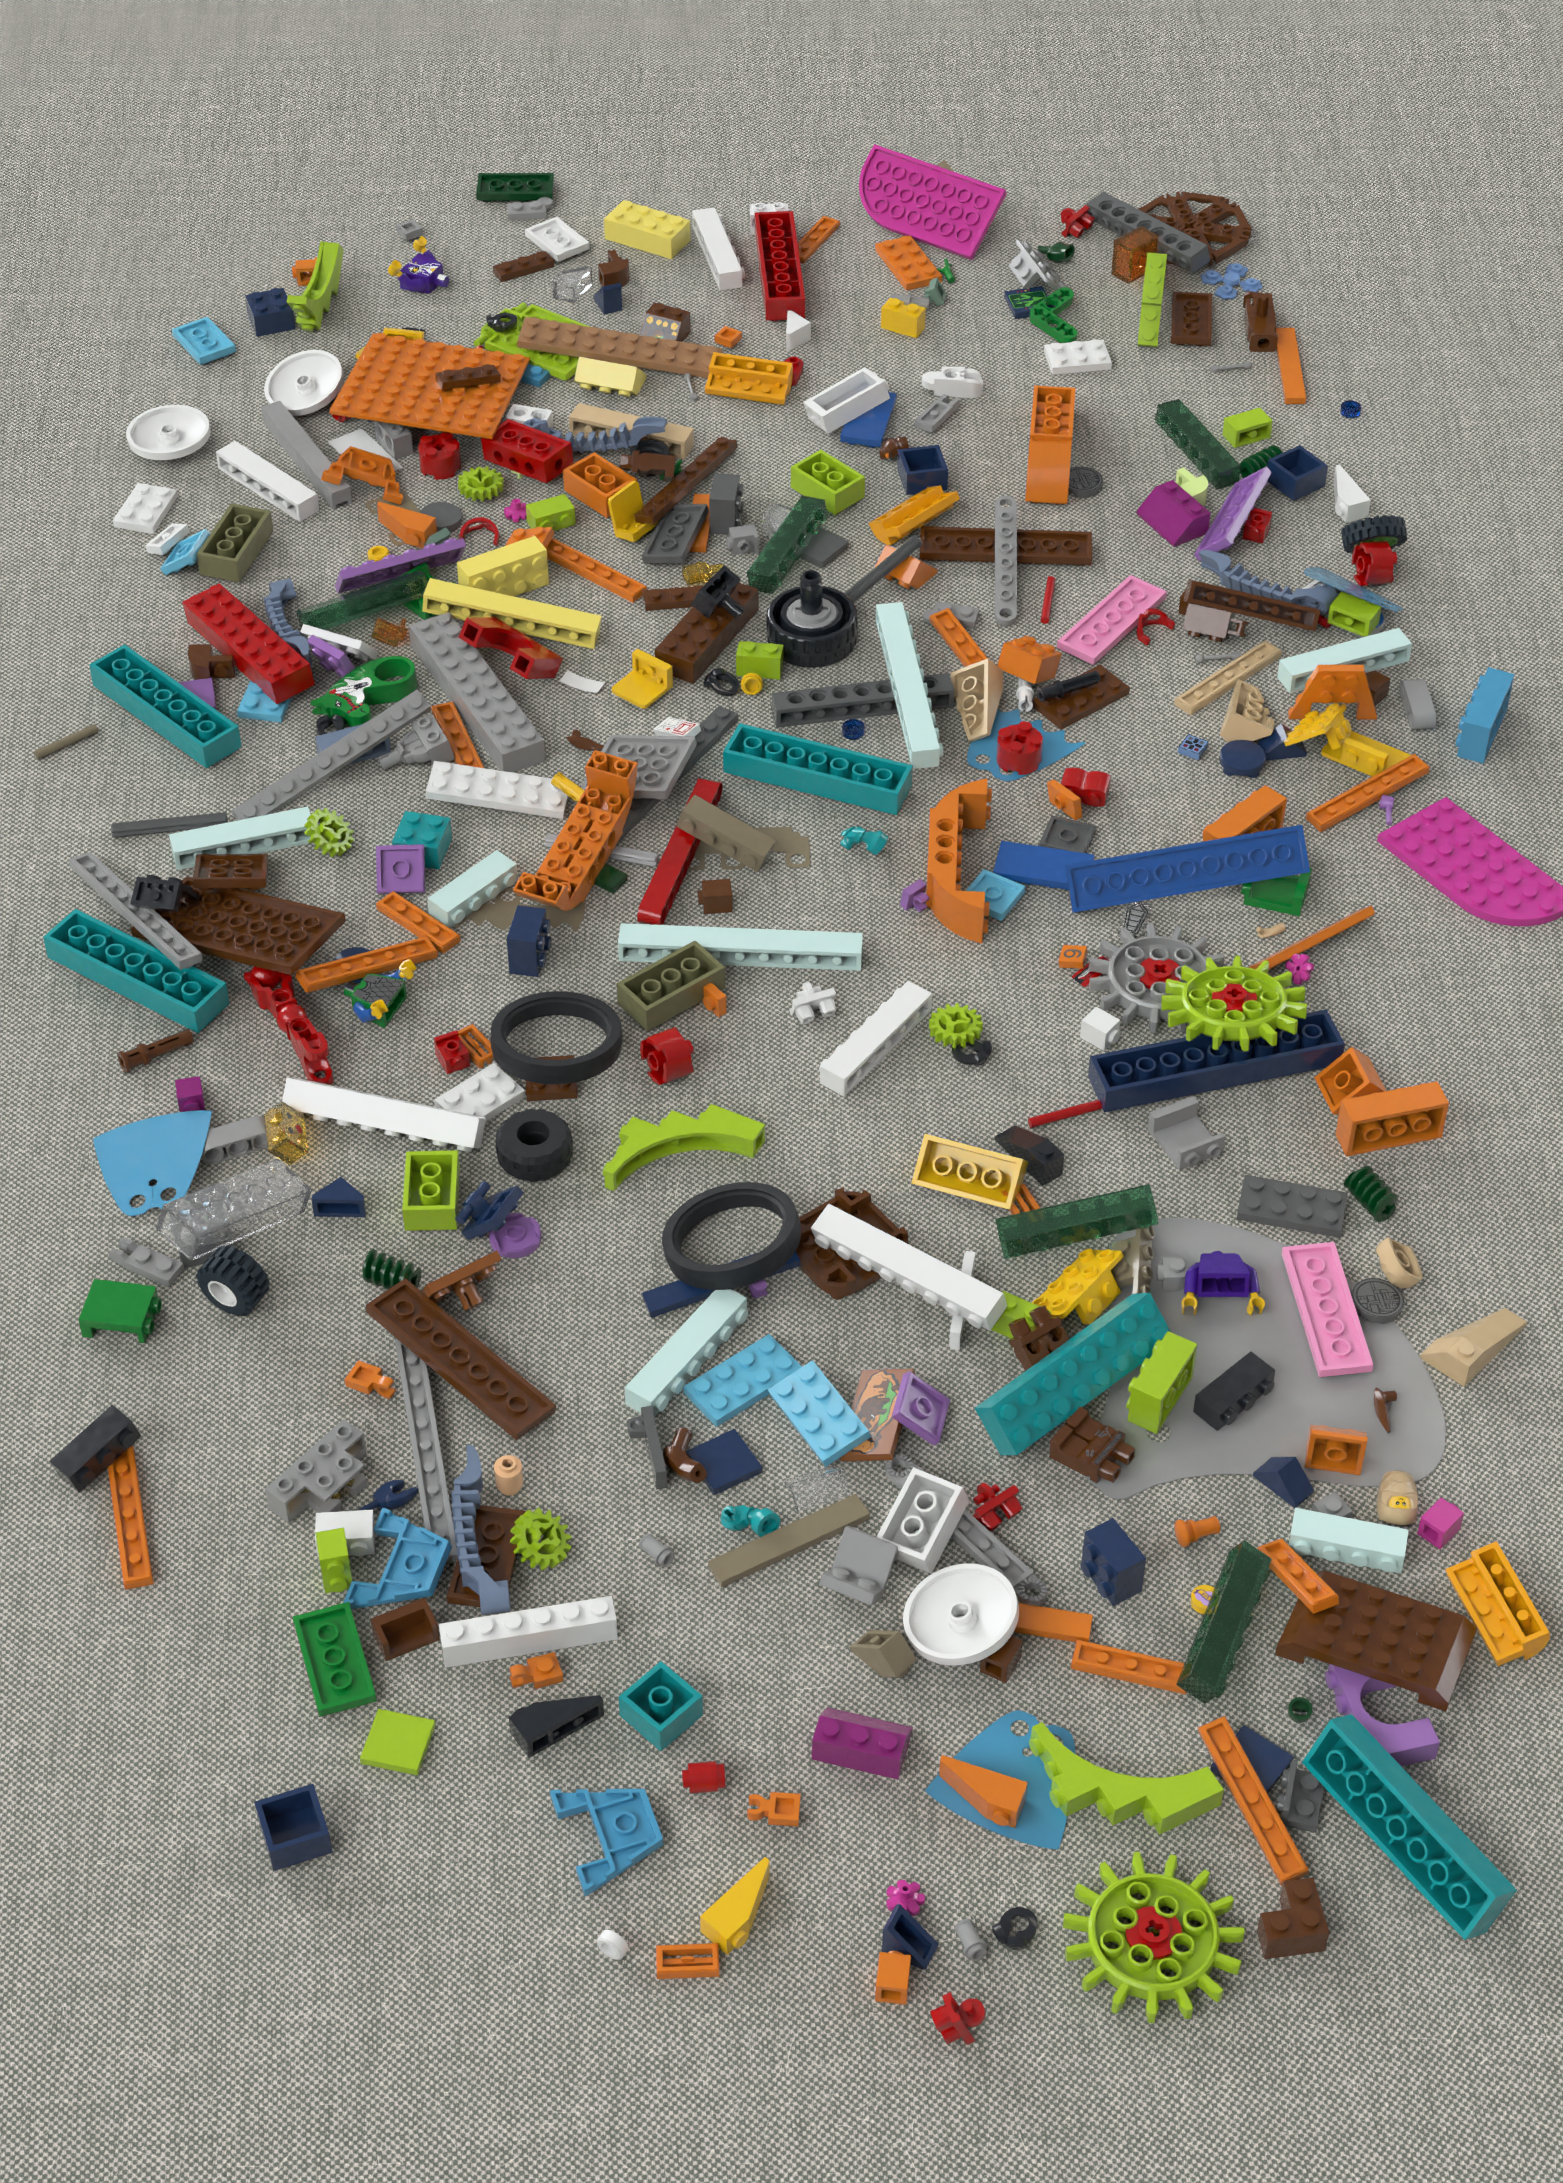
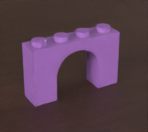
(1405, 1742)

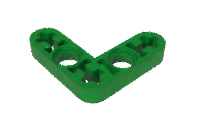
(1043, 316)

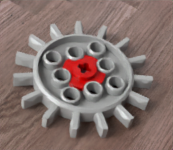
(1140, 972)

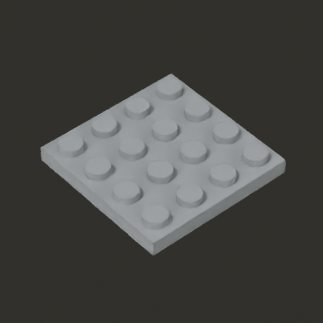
(658, 760)

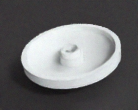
(305, 381)
(168, 432)
(961, 1614)

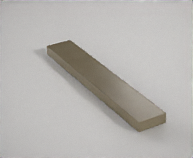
(788, 1540)

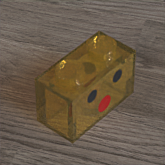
(286, 1133)

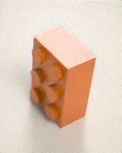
(595, 481)

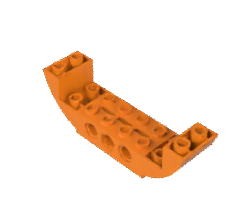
(1050, 445)
(586, 836)
(956, 909)

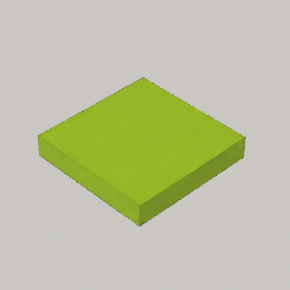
(397, 1742)

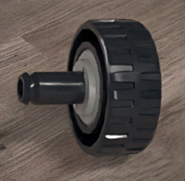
(812, 623)

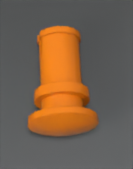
(1193, 1530)

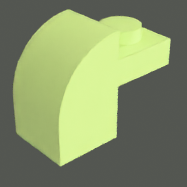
(1194, 486)

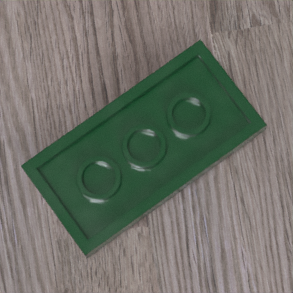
(514, 186)

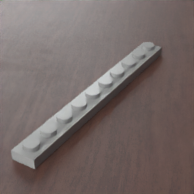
(334, 757)
(145, 920)
(426, 1446)

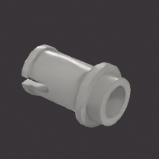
(661, 1554)
(973, 1945)

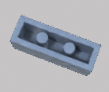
(326, 740)

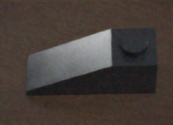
(1043, 1157)
(551, 1721)

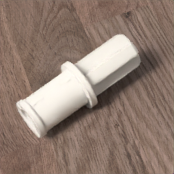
(1025, 695)

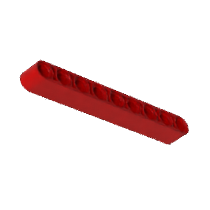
(674, 863)

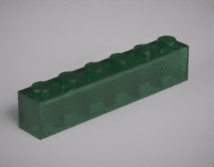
(1198, 444)
(787, 544)
(364, 601)
(1077, 1221)
(1224, 1622)

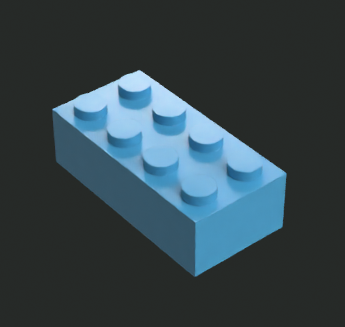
(1484, 715)

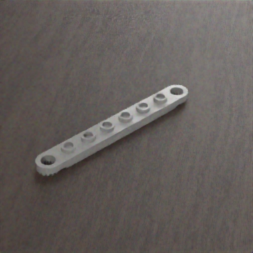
(1005, 560)
(981, 1543)

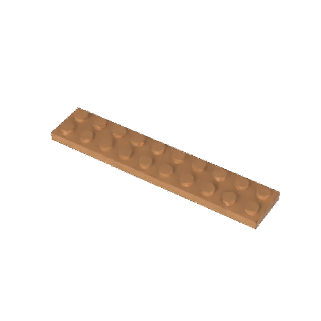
(616, 347)

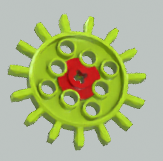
(1234, 1003)
(1153, 1936)

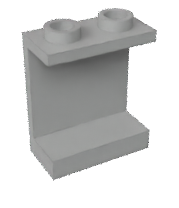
(1183, 1134)

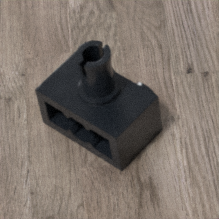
(718, 593)

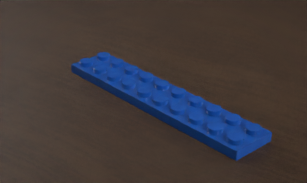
(1187, 868)

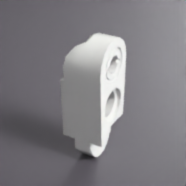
(954, 382)

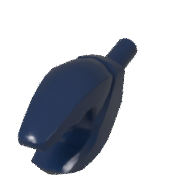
(387, 1498)

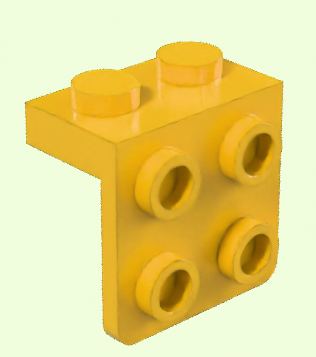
(622, 510)
(646, 681)

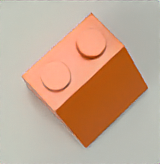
(909, 572)
(1347, 1078)
(1335, 1449)

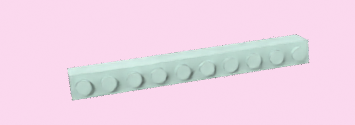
(908, 685)
(745, 946)

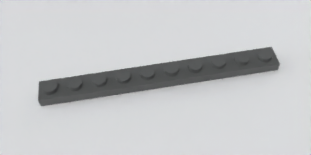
(711, 731)

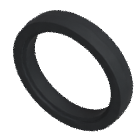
(556, 1071)
(743, 1271)

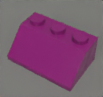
(1174, 514)
(860, 1742)

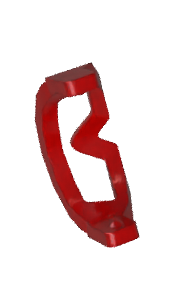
(487, 523)
(1162, 620)

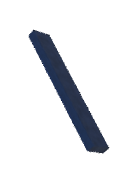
(679, 1294)

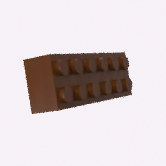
(700, 640)

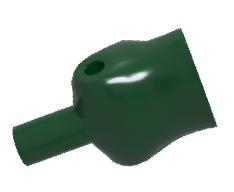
(1058, 252)

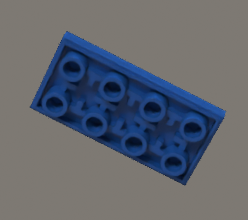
(871, 426)
(1036, 864)

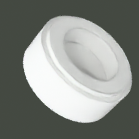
(612, 1944)

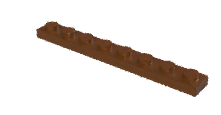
(685, 481)

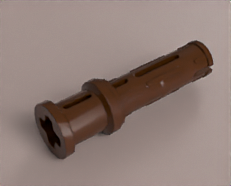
(144, 1053)

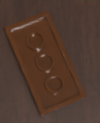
(1191, 318)
(1082, 702)
(495, 1551)

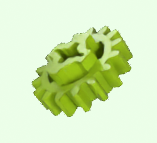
(480, 483)
(329, 832)
(955, 1025)
(553, 1545)

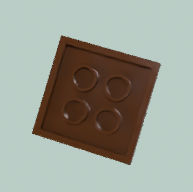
(230, 871)

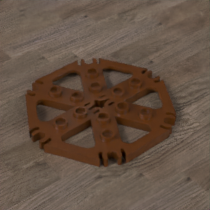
(1204, 224)

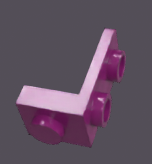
(189, 1094)

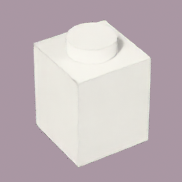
(1100, 1028)

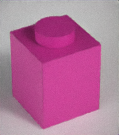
(1440, 1523)

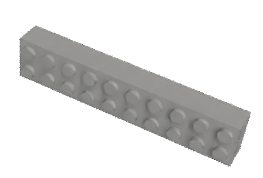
(477, 694)

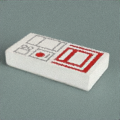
(677, 727)

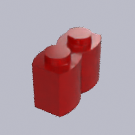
(1089, 786)

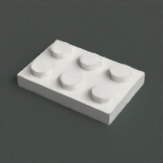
(557, 239)
(1077, 356)
(145, 508)
(346, 644)
(483, 1094)

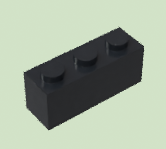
(1234, 1391)
(95, 1448)

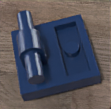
(487, 1213)

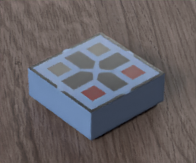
(1193, 747)

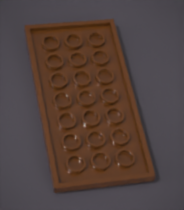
(252, 927)

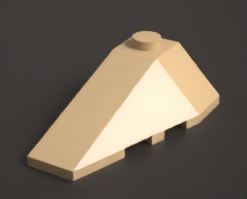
(978, 696)
(1246, 715)
(1472, 1347)

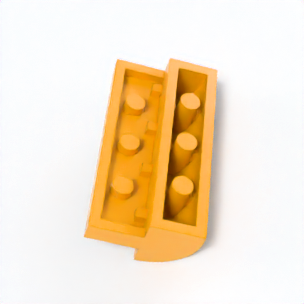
(749, 378)
(912, 514)
(1498, 1605)

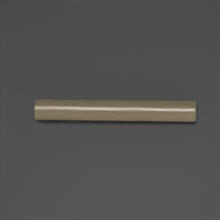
(66, 741)

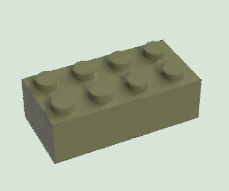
(235, 542)
(669, 985)

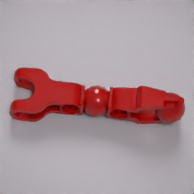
(291, 1019)

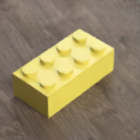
(647, 229)
(508, 569)

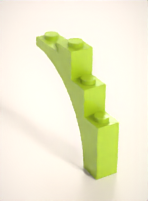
(322, 285)
(1152, 299)
(679, 1133)
(1118, 1796)

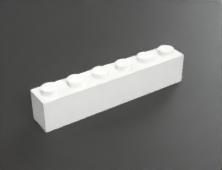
(718, 249)
(267, 481)
(875, 1038)
(528, 1631)

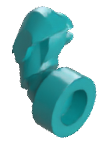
(874, 841)
(762, 1520)

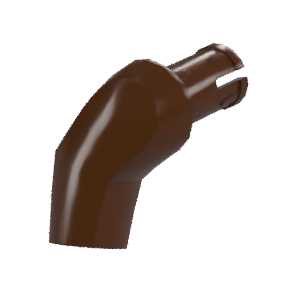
(679, 1462)

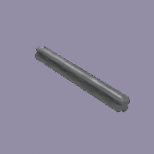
(884, 568)
(167, 824)

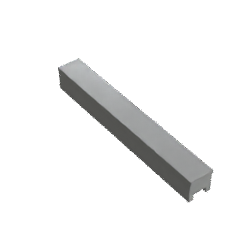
(304, 452)

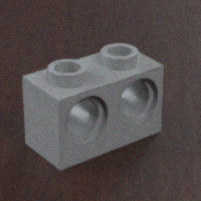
(394, 438)

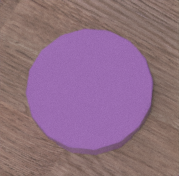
(517, 1237)

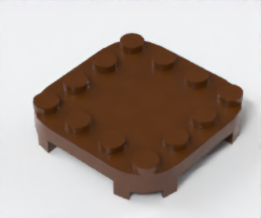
(825, 1266)

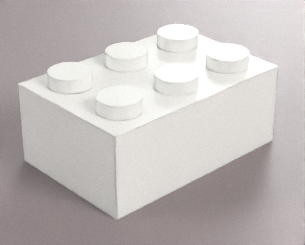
(923, 1519)

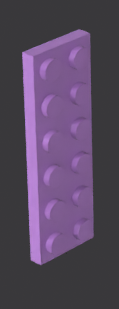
(1234, 512)
(395, 566)

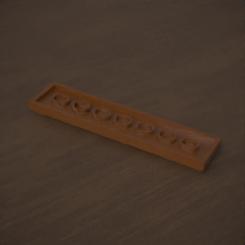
(1032, 545)
(461, 1359)

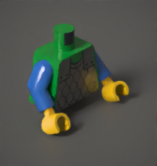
(380, 996)

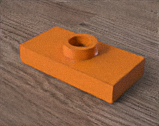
(1064, 799)

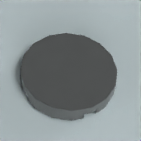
(446, 515)

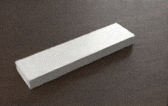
(958, 1322)

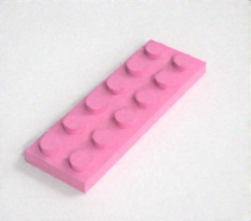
(1111, 620)
(1327, 1309)

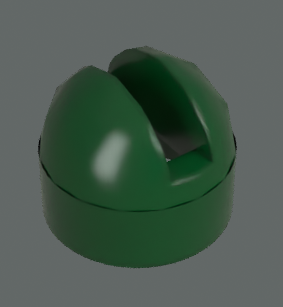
(1299, 1705)

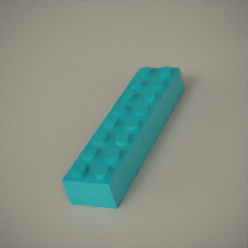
(165, 706)
(818, 769)
(136, 970)
(1072, 1374)
(1409, 1827)

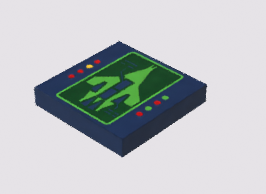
(1022, 300)

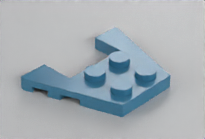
(412, 1566)
(622, 1825)

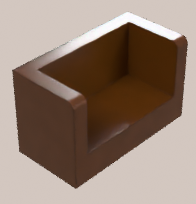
(405, 1629)

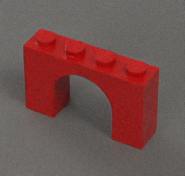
(530, 658)

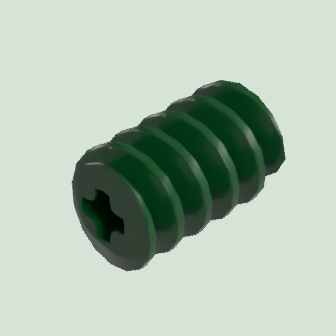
(1258, 460)
(1372, 1193)
(386, 1273)

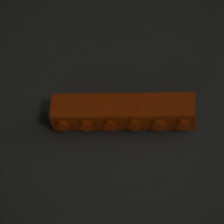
(1251, 605)

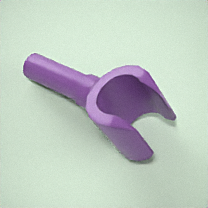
(1387, 804)
(758, 1289)

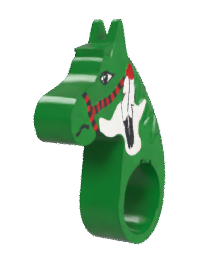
(366, 687)

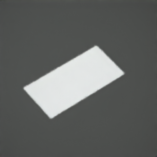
(361, 440)

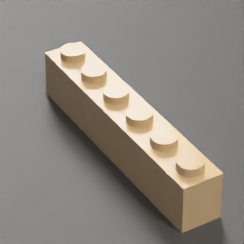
(590, 418)

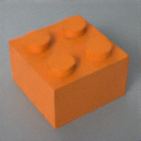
(1029, 659)

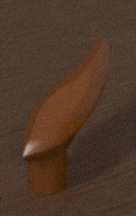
(583, 743)
(1381, 1408)

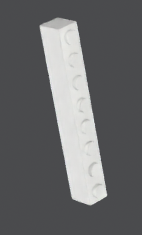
(385, 1113)
(909, 1267)

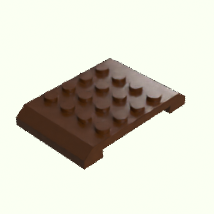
(1383, 1639)

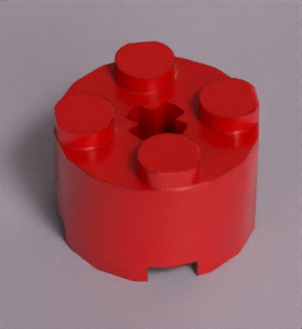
(439, 455)
(1374, 563)
(1019, 748)
(667, 1056)

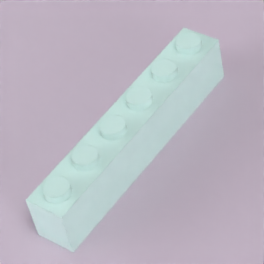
(1371, 651)
(241, 836)
(686, 1351)

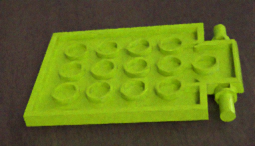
(506, 342)

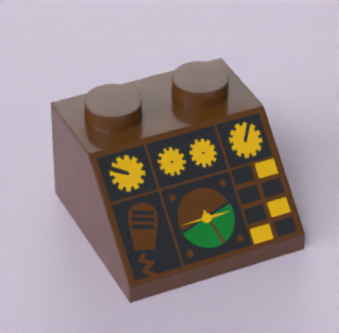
(666, 323)

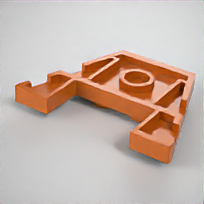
(365, 467)
(1336, 685)

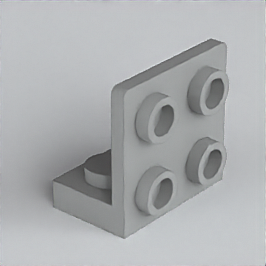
(860, 1566)

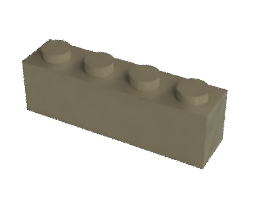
(726, 833)

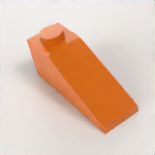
(408, 525)
(989, 1792)

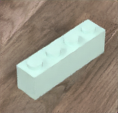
(472, 889)
(1348, 1540)

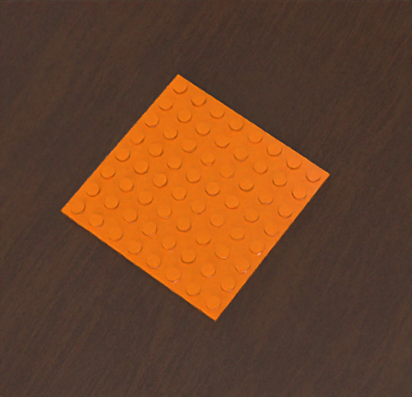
(398, 386)

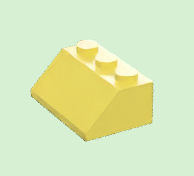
(609, 377)

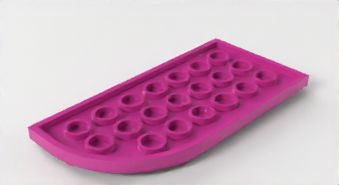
(928, 201)
(1474, 866)

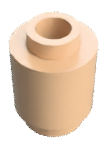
(508, 1475)

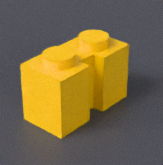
(903, 318)

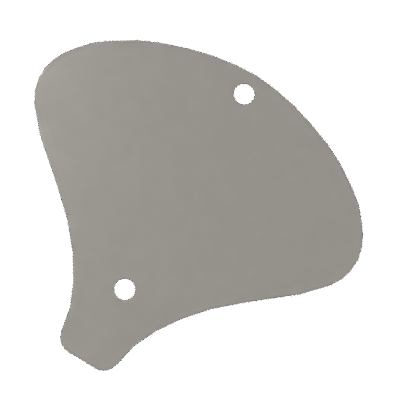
(1282, 1419)

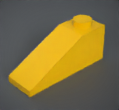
(733, 1914)

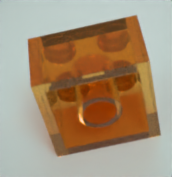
(1131, 254)

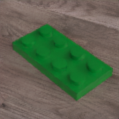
(334, 1659)

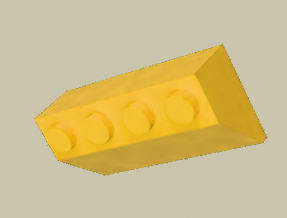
(969, 1171)

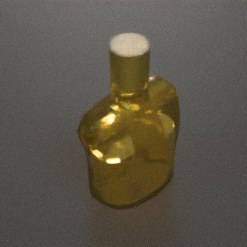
(699, 572)

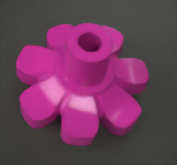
(516, 510)
(1300, 968)
(906, 1895)

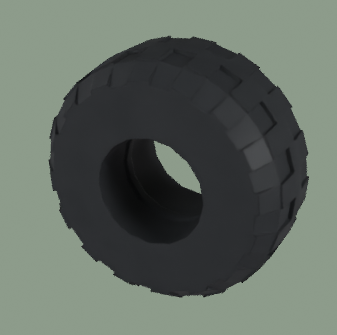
(534, 1145)

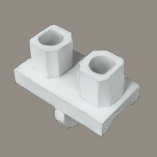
(812, 999)

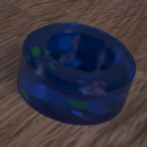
(1350, 409)
(853, 729)

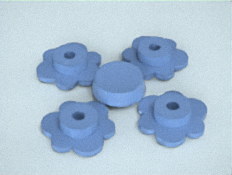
(1231, 278)

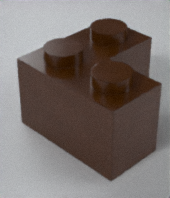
(1298, 1926)

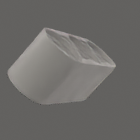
(1417, 704)
(235, 1140)

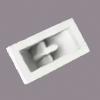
(797, 330)

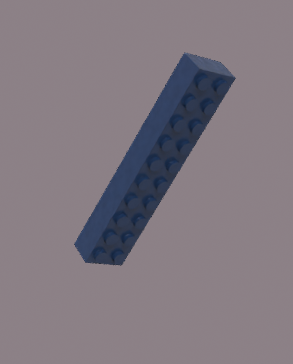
(1190, 1068)

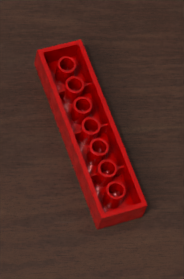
(779, 265)
(254, 646)

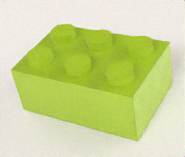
(828, 479)
(431, 1190)
(1161, 1382)

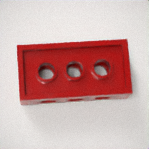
(528, 451)

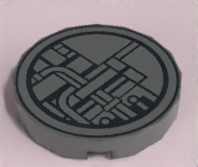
(1084, 482)
(1377, 1300)

